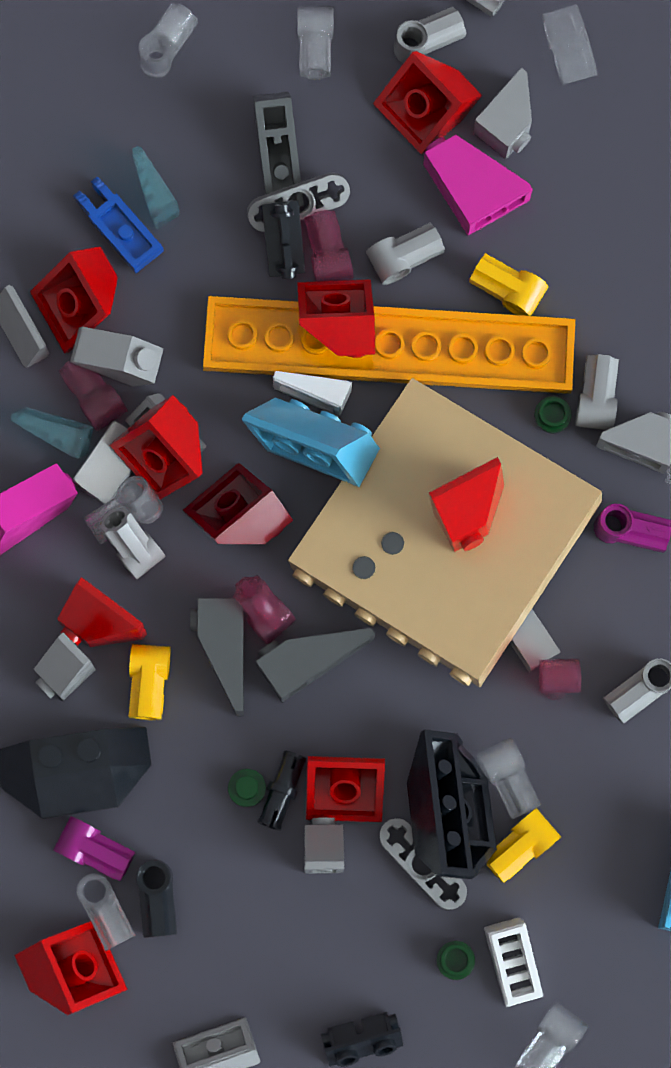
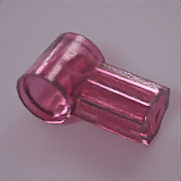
(329, 256)
(96, 398)
(265, 611)
(559, 677)

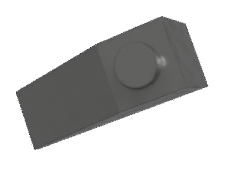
(277, 143)
(221, 635)
(302, 660)

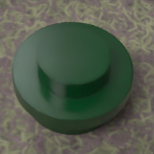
(552, 414)
(247, 788)
(455, 960)

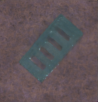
(158, 197)
(63, 433)

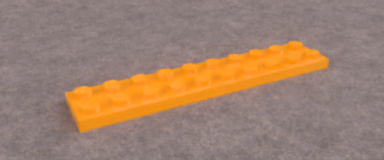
(409, 344)

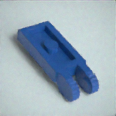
(120, 227)

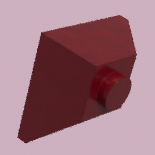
(239, 509)

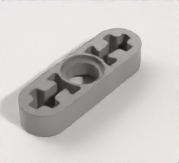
(321, 185)
(397, 849)

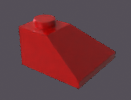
(426, 100)
(76, 294)
(339, 315)
(163, 447)
(469, 505)
(97, 618)
(71, 969)

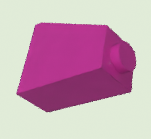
(473, 183)
(33, 504)

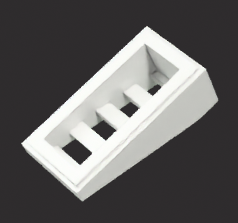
(318, 391)
(505, 929)

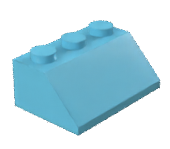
(313, 439)

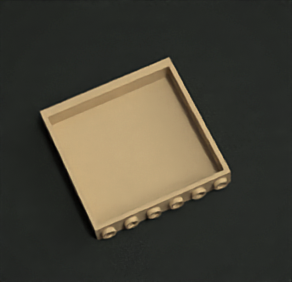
(445, 602)

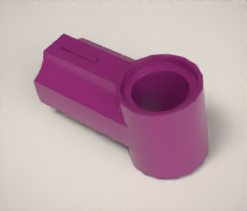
(636, 528)
(86, 845)

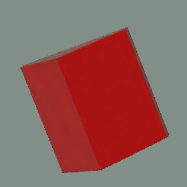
(345, 788)

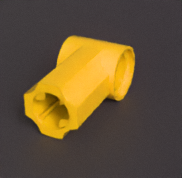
(517, 290)
(148, 670)
(528, 840)

